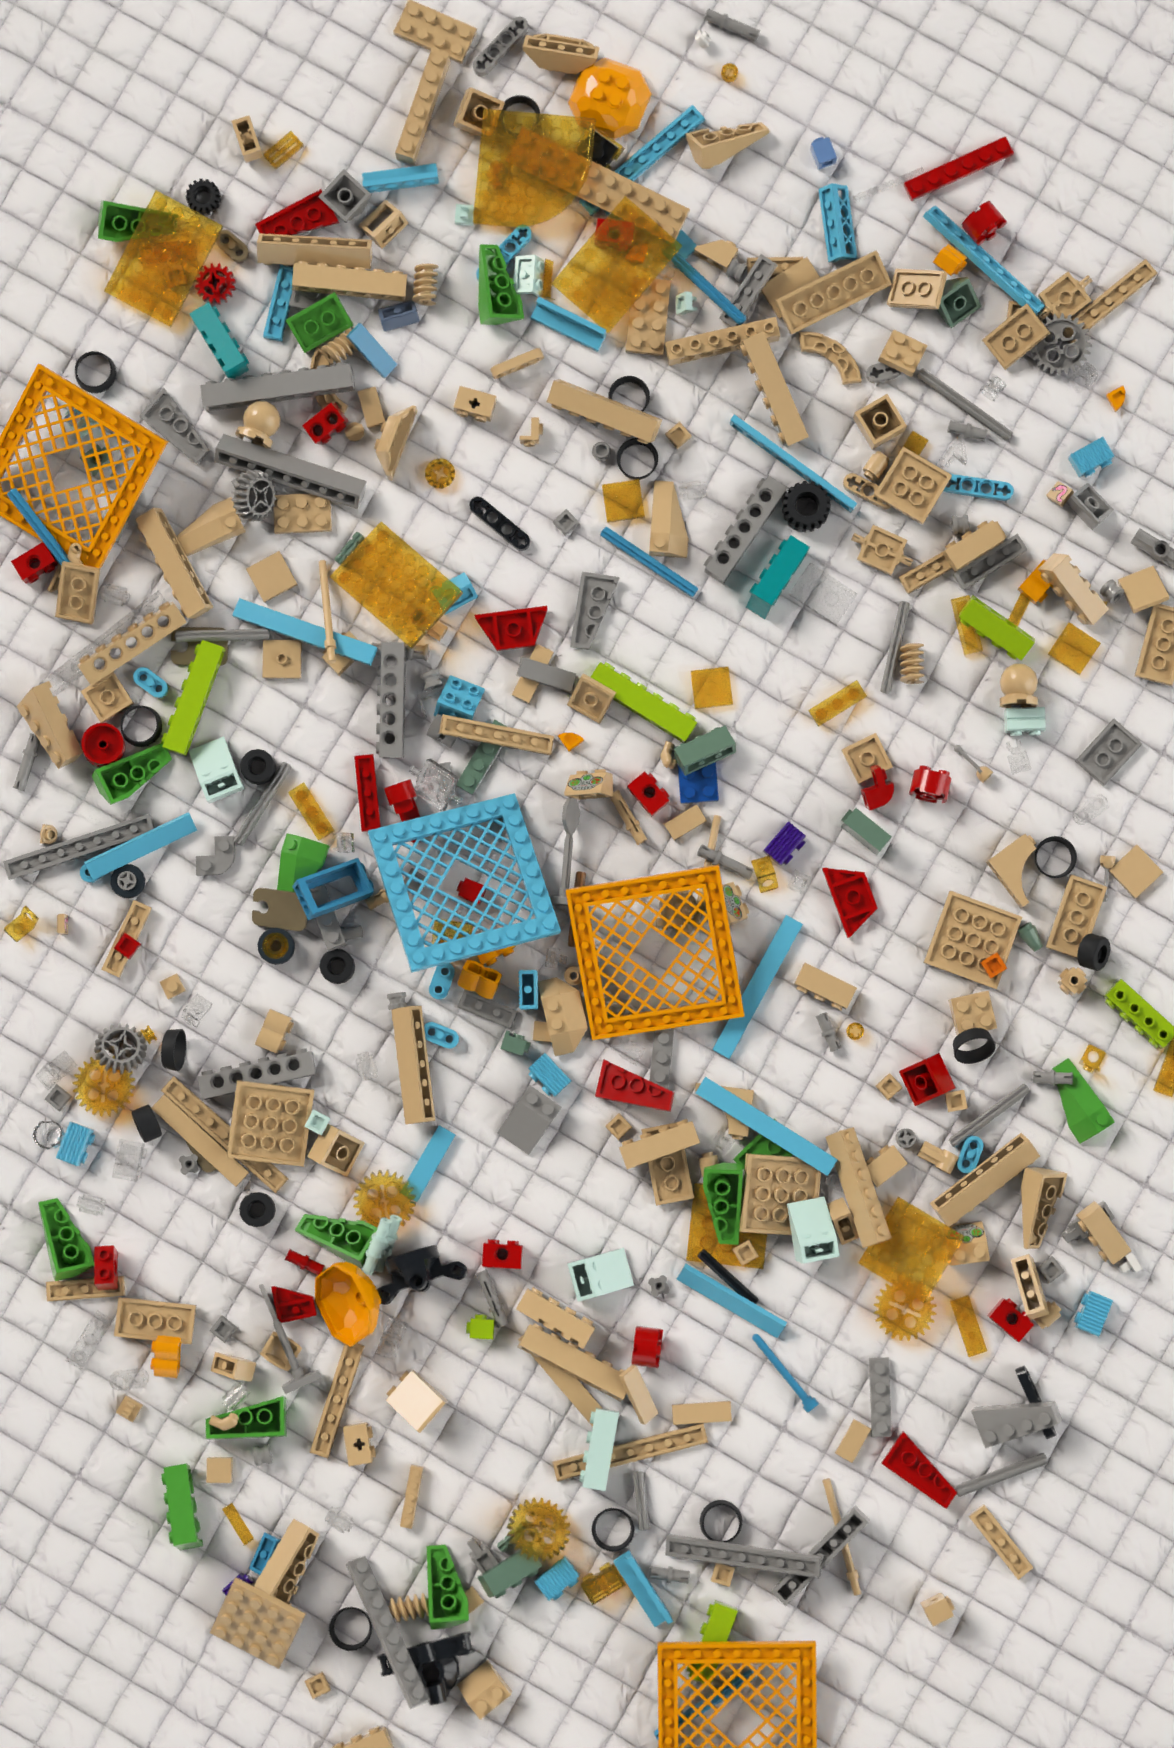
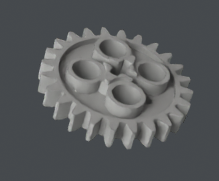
(1064, 361)

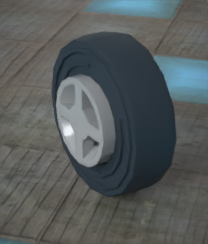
(126, 875)

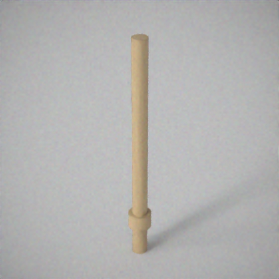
(330, 643)
(712, 844)
(851, 1573)

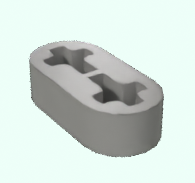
(882, 376)

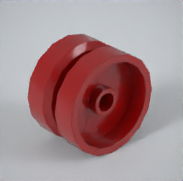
(109, 736)

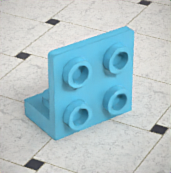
(459, 698)

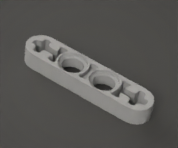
(500, 46)

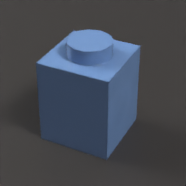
(823, 152)

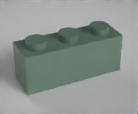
(704, 750)
(508, 1574)

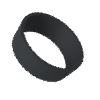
(521, 99)
(630, 379)
(100, 388)
(634, 441)
(153, 738)
(1071, 849)
(173, 1049)
(978, 1054)
(718, 1503)
(618, 1547)
(338, 1643)

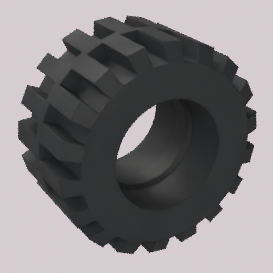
(811, 491)

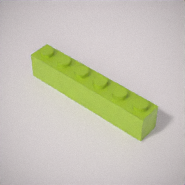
(193, 698)
(645, 704)

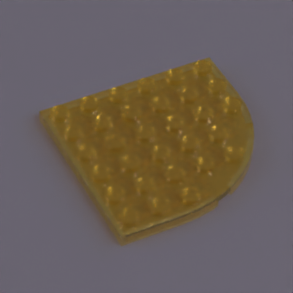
(530, 166)

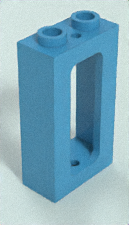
(350, 868)

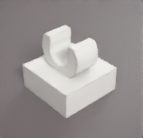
(1130, 1263)

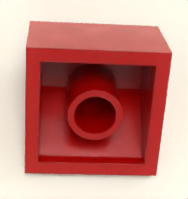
(927, 1079)

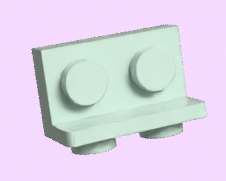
(528, 275)

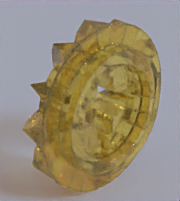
(437, 465)

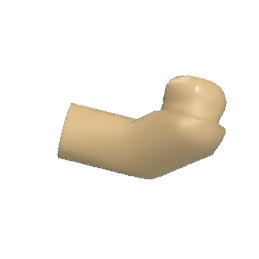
(75, 553)
(666, 755)
(225, 1423)

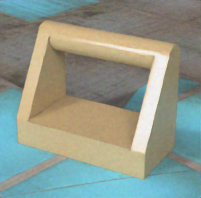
(388, 228)

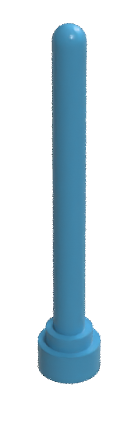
(808, 1402)

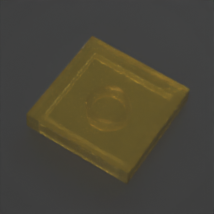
(623, 501)
(1074, 648)
(711, 687)

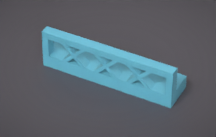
(400, 178)
(834, 222)
(568, 324)
(642, 1589)

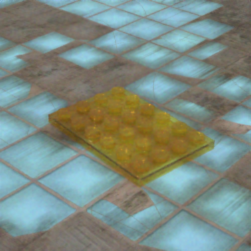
(163, 258)
(616, 264)
(396, 585)

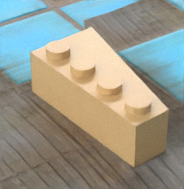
(1073, 588)
(49, 725)
(555, 1317)
(288, 1562)

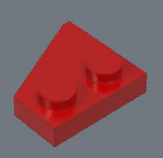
(292, 1304)

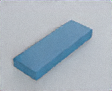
(371, 350)

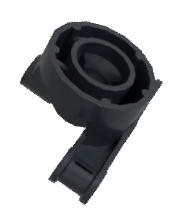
(417, 1264)
(445, 1654)

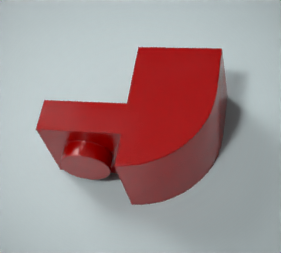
(881, 792)

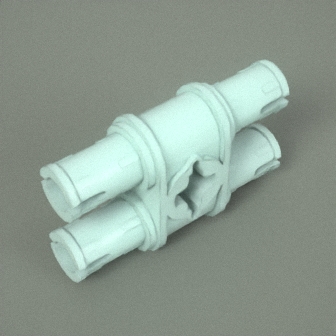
(381, 1244)

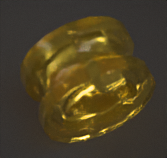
(727, 78)
(148, 1034)
(851, 1035)

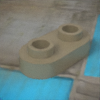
(233, 246)

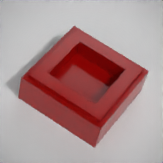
(127, 946)

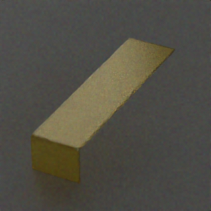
(547, 279)
(1019, 609)
(238, 1524)

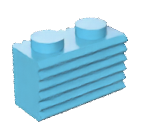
(1091, 457)
(528, 989)
(549, 1075)
(75, 1144)
(1093, 1313)
(557, 1578)

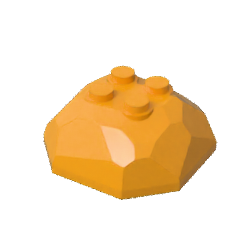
(611, 95)
(347, 1302)

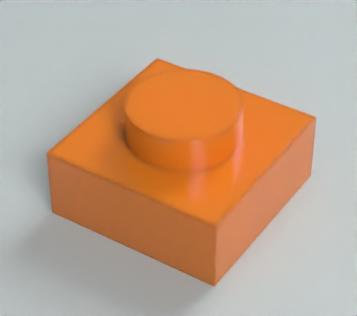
(993, 965)

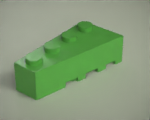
(254, 1421)
(181, 1507)

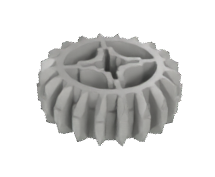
(250, 496)
(105, 1042)

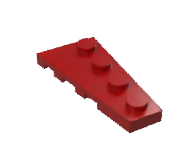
(299, 217)
(626, 1087)
(914, 1467)

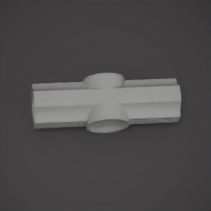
(1148, 543)

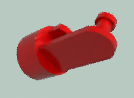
(402, 798)

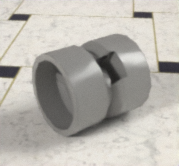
(433, 732)

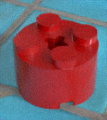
(983, 223)
(930, 784)
(647, 1347)

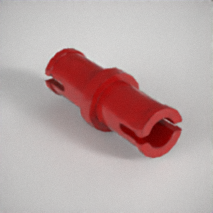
(304, 1262)

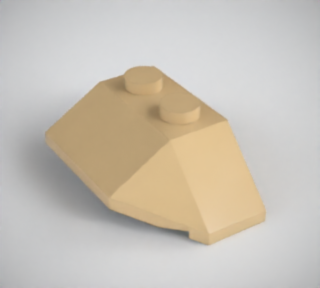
(560, 52)
(393, 439)
(563, 1015)

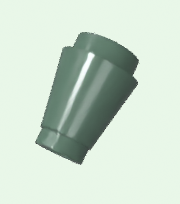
(1030, 936)

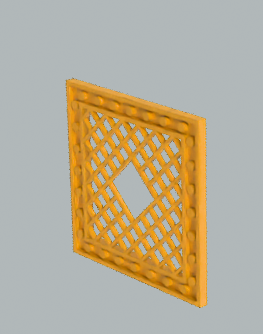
(151, 445)
(657, 1019)
(745, 1652)

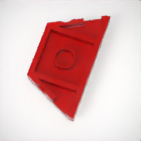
(513, 628)
(851, 897)

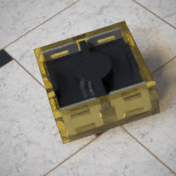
(605, 149)

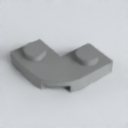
(221, 861)

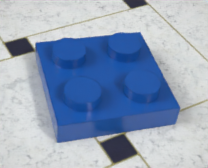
(699, 785)

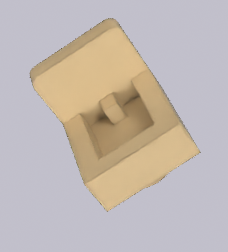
(536, 430)

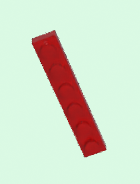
(958, 168)

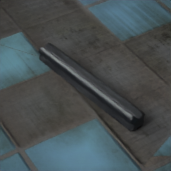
(726, 1276)

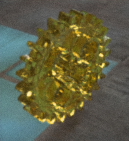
(86, 1084)
(367, 1202)
(898, 1325)
(538, 1546)

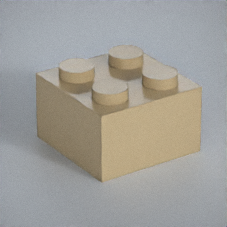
(879, 421)
(972, 1012)

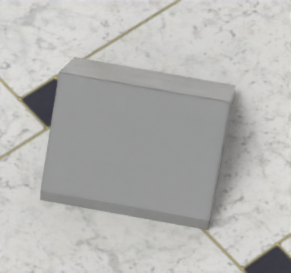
(345, 196)
(1089, 506)

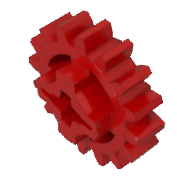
(209, 282)

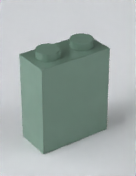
(865, 830)

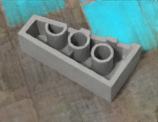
(1013, 1421)

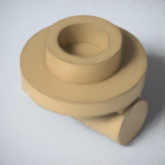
(354, 431)
(48, 834)

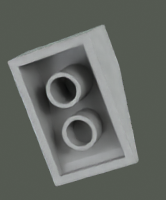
(529, 1119)

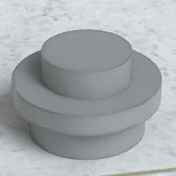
(601, 451)

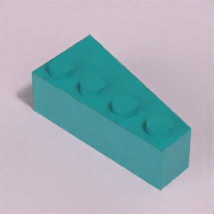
(219, 341)
(777, 576)

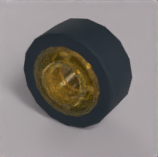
(276, 957)

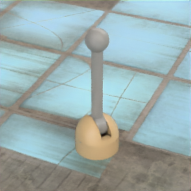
(983, 772)
(1106, 862)

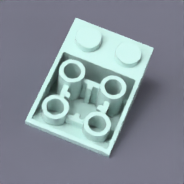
(216, 770)
(812, 1230)
(600, 1274)

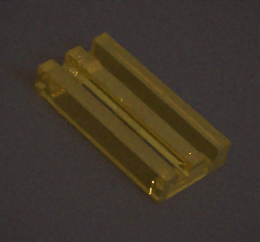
(280, 143)

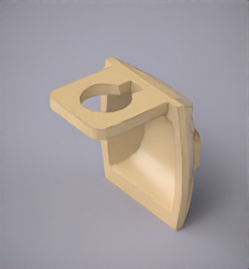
(275, 1353)

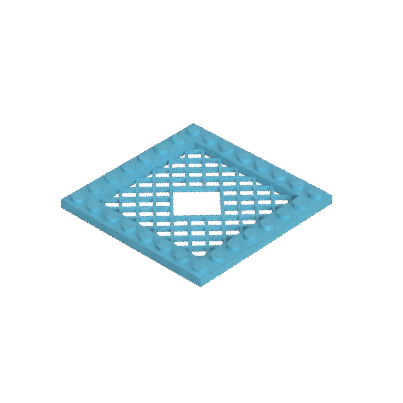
(490, 940)

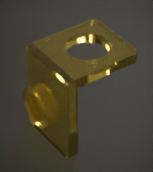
(764, 871)
(21, 925)
(1092, 1066)

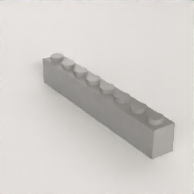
(277, 387)
(291, 471)

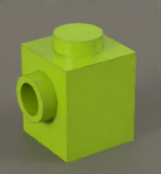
(481, 1327)

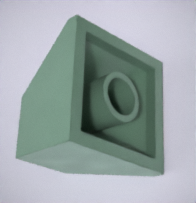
(958, 301)

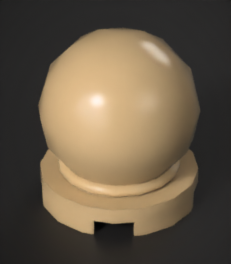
(260, 423)
(1018, 685)
(668, 912)

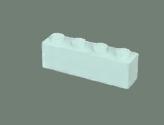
(600, 1449)

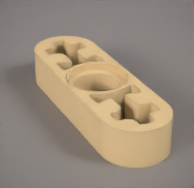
(517, 363)
(858, 479)

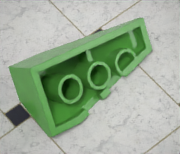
(118, 221)
(497, 296)
(127, 775)
(299, 859)
(1082, 1107)
(723, 1193)
(339, 1236)
(65, 1246)
(445, 1592)

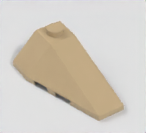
(718, 146)
(667, 525)
(211, 528)
(1039, 1193)

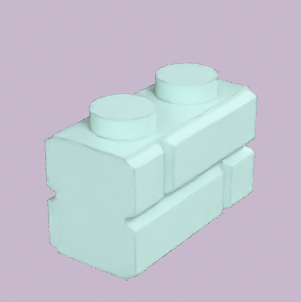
(1025, 720)

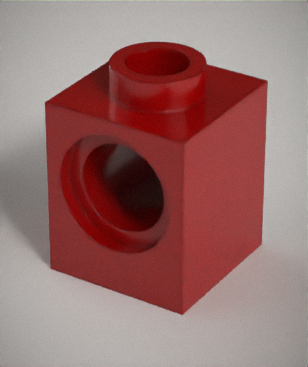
(469, 890)

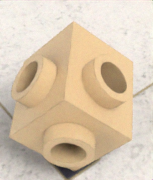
(1065, 981)

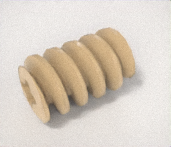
(424, 283)
(338, 348)
(911, 663)
(409, 1607)

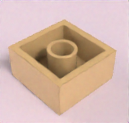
(219, 1469)

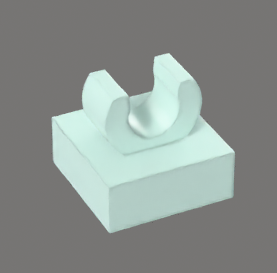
(464, 214)
(684, 303)
(317, 1122)

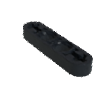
(497, 526)
(1032, 1394)

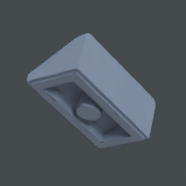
(398, 315)

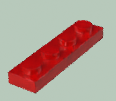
(367, 792)

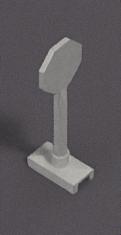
(570, 821)
(300, 1379)

